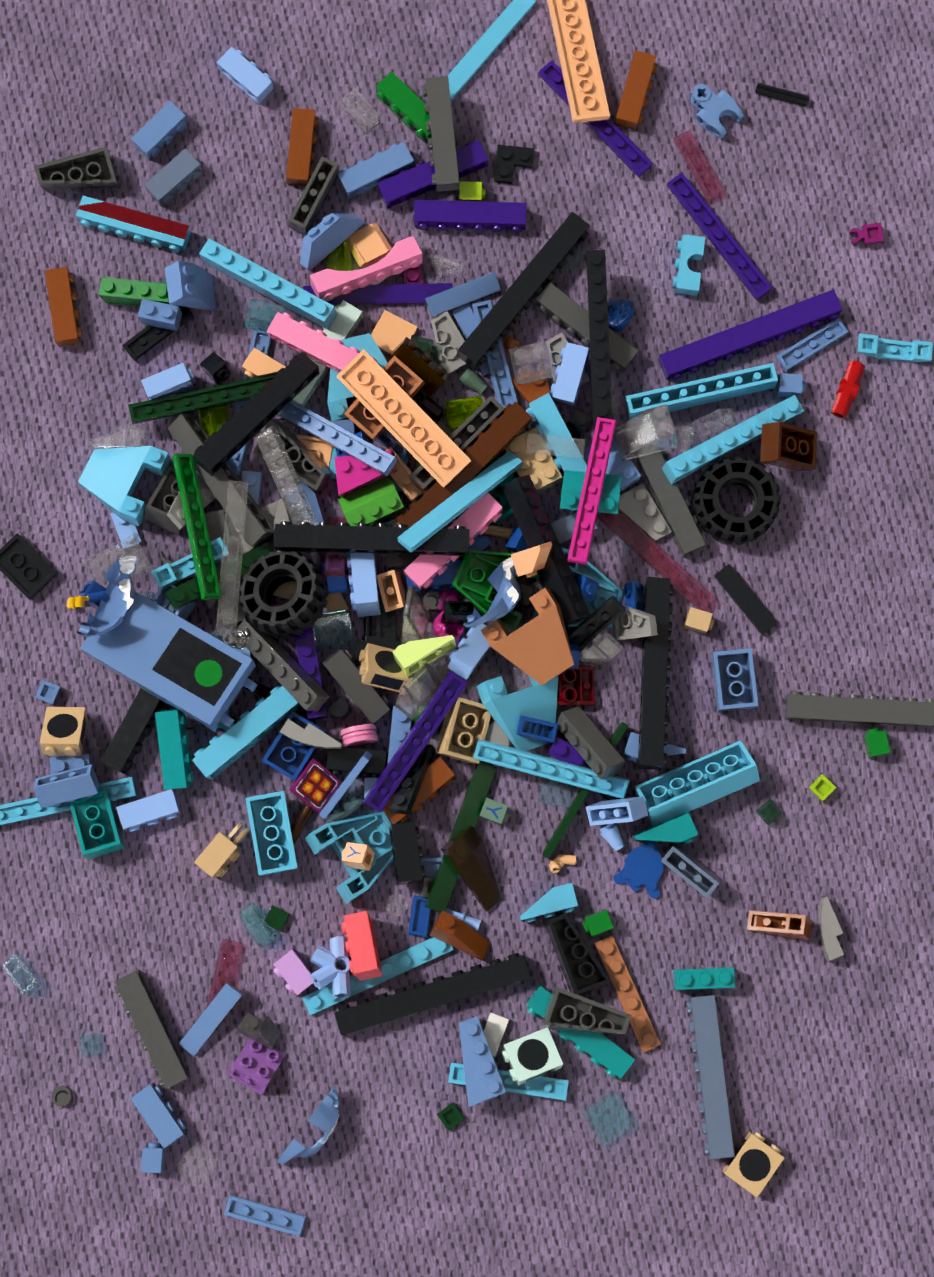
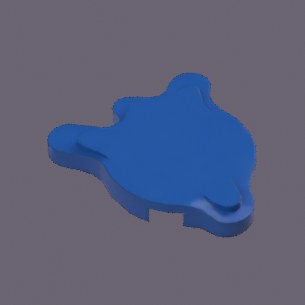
(642, 868)

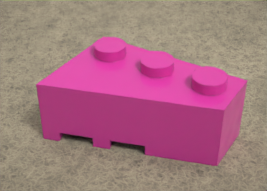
(356, 475)

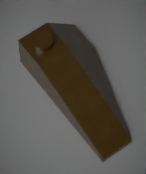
(471, 862)

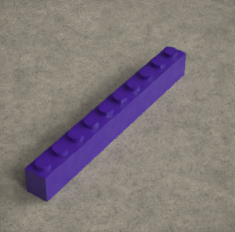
(750, 334)

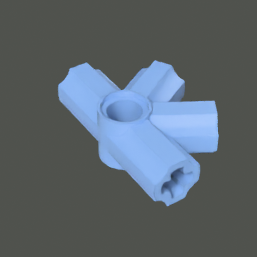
(329, 972)

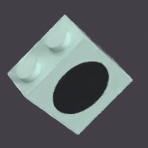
(532, 1056)

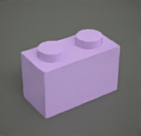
(294, 972)

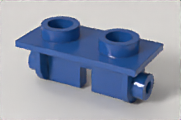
(632, 592)

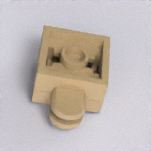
(221, 852)

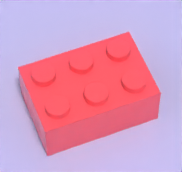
(362, 946)

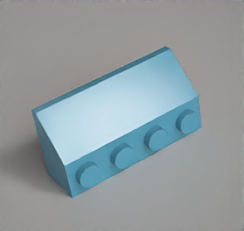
(271, 833)

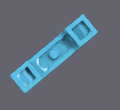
(894, 350)
(183, 568)

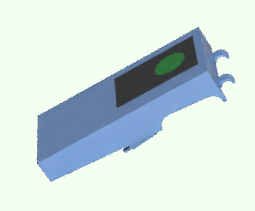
(173, 661)

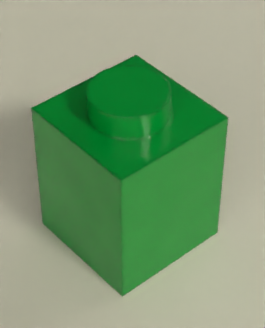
(876, 743)
(597, 923)

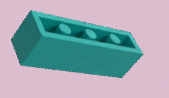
(174, 749)

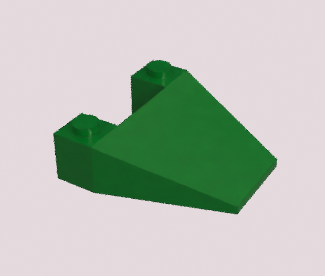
(474, 583)

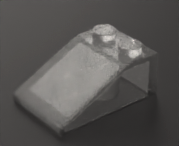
(646, 434)
(103, 560)
(415, 618)

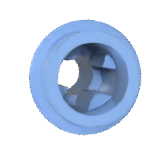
(612, 835)

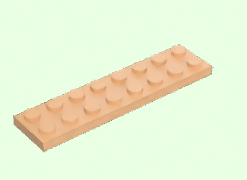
(578, 60)
(403, 418)

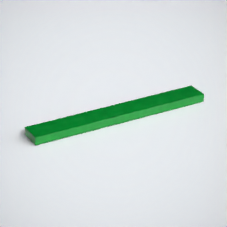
(197, 526)

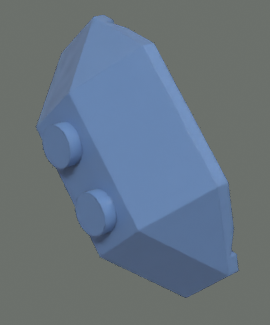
(326, 237)

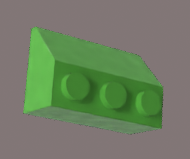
(372, 503)

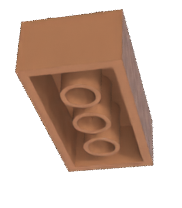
(404, 378)

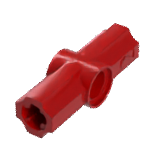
(847, 389)

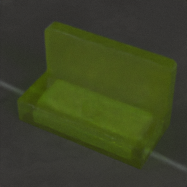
(340, 258)
(460, 410)
(213, 418)

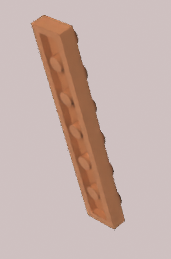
(627, 993)

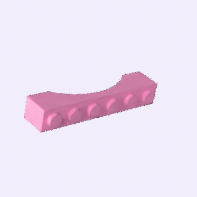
(334, 283)

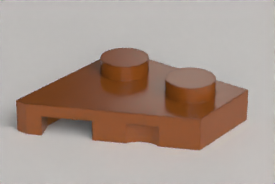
(532, 390)

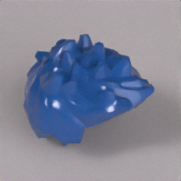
(619, 314)

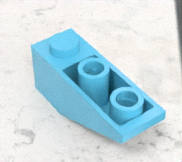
(555, 899)

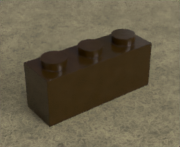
(421, 364)

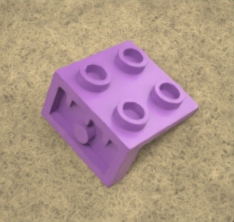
(256, 1065)

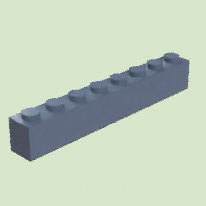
(711, 1077)

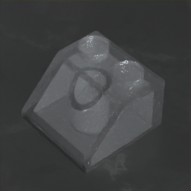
(417, 692)

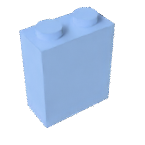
(169, 382)

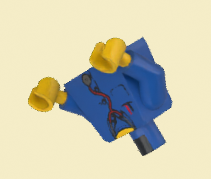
(91, 595)

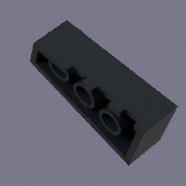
(574, 956)

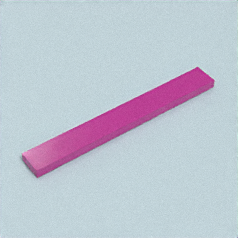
(591, 491)

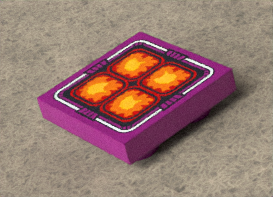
(315, 785)

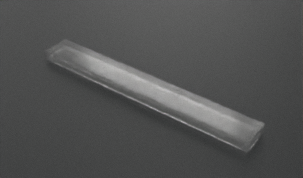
(232, 557)

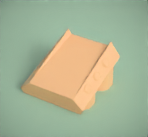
(368, 245)

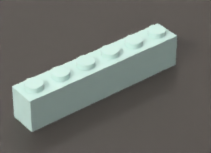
(342, 328)

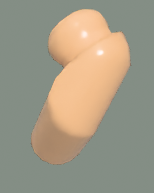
(560, 860)

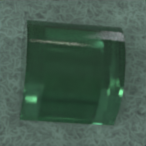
(768, 812)

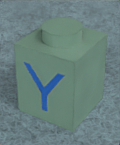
(494, 811)

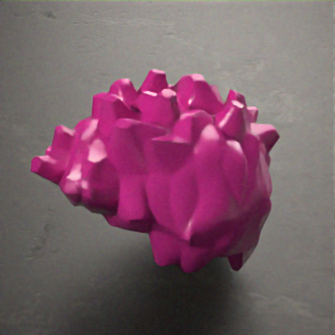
(442, 629)

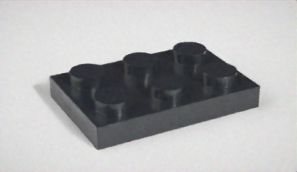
(25, 567)

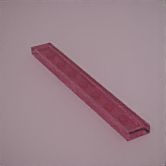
(657, 559)

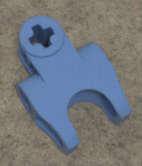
(713, 107)

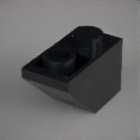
(215, 368)

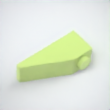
(417, 653)

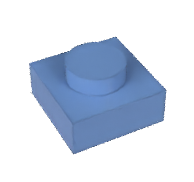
(48, 692)

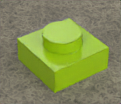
(822, 787)

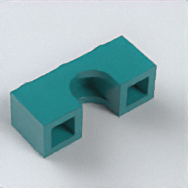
(703, 978)

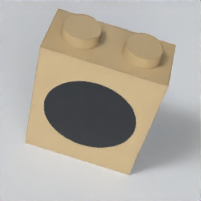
(381, 669)
(63, 731)
(753, 1163)

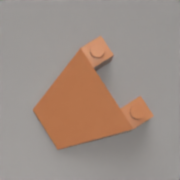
(538, 646)

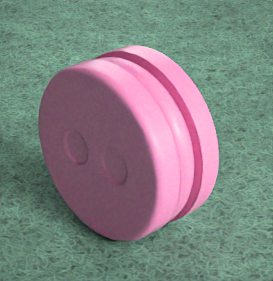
(359, 735)

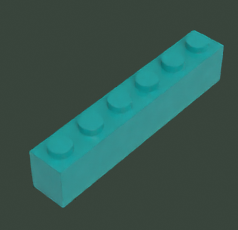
(596, 1044)

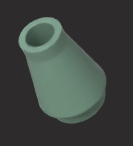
(473, 381)

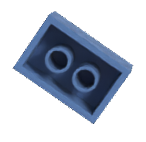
(734, 680)

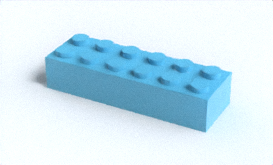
(245, 733)
(698, 783)

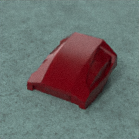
(576, 685)

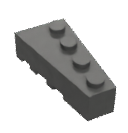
(79, 171)
(306, 464)

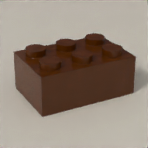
(788, 446)

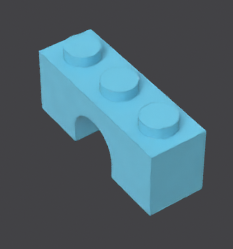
(690, 249)

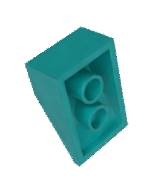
(96, 825)
(675, 830)

